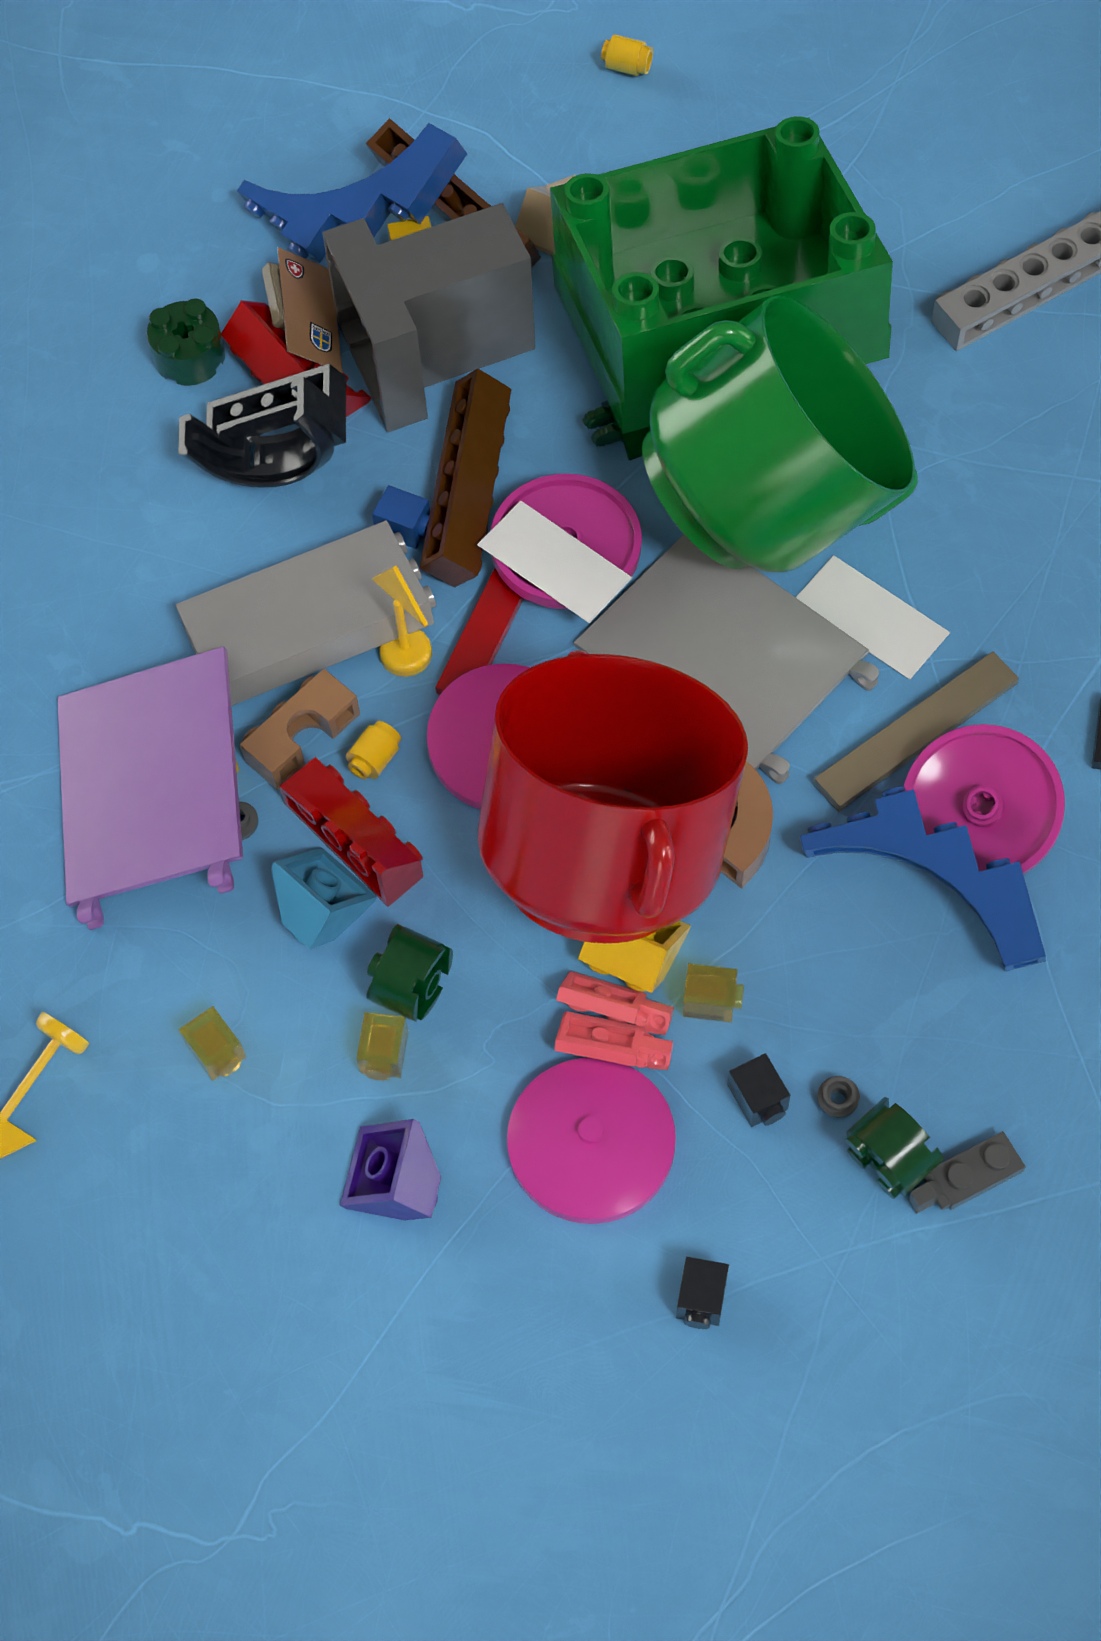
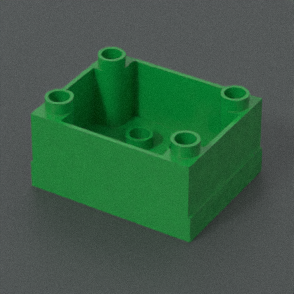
(706, 240)

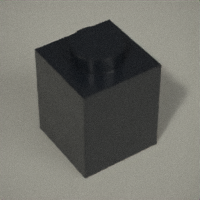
(759, 1091)
(702, 1292)

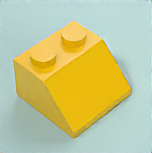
(638, 962)

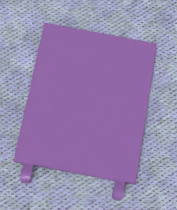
(149, 781)

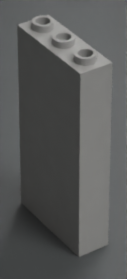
(305, 611)

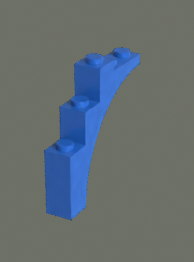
(403, 188)
(898, 833)

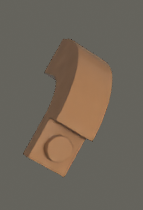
(752, 829)

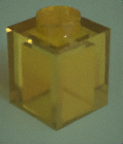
(711, 993)
(213, 1044)
(382, 1046)

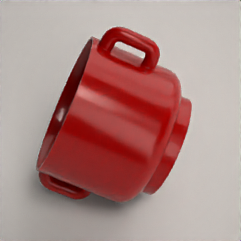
(555, 802)

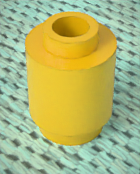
(627, 55)
(373, 750)

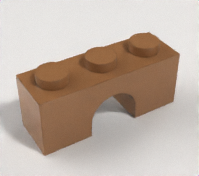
(318, 704)

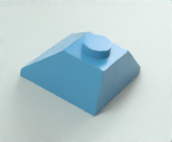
(318, 896)

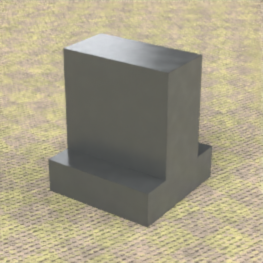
(430, 305)

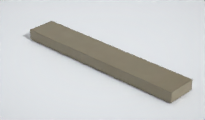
(915, 731)

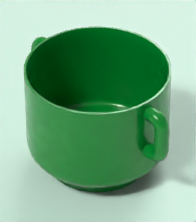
(774, 439)

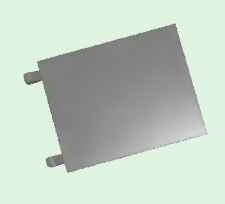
(738, 638)

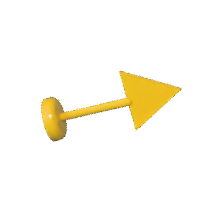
(411, 651)
(12, 1137)

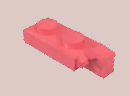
(615, 1002)
(612, 1042)

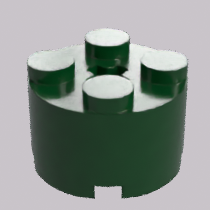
(185, 341)
(408, 973)
(893, 1147)

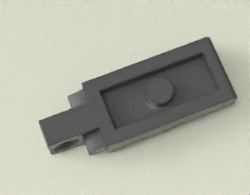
(968, 1174)

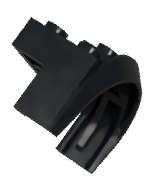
(309, 399)

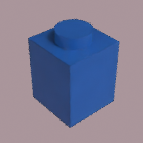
(404, 514)

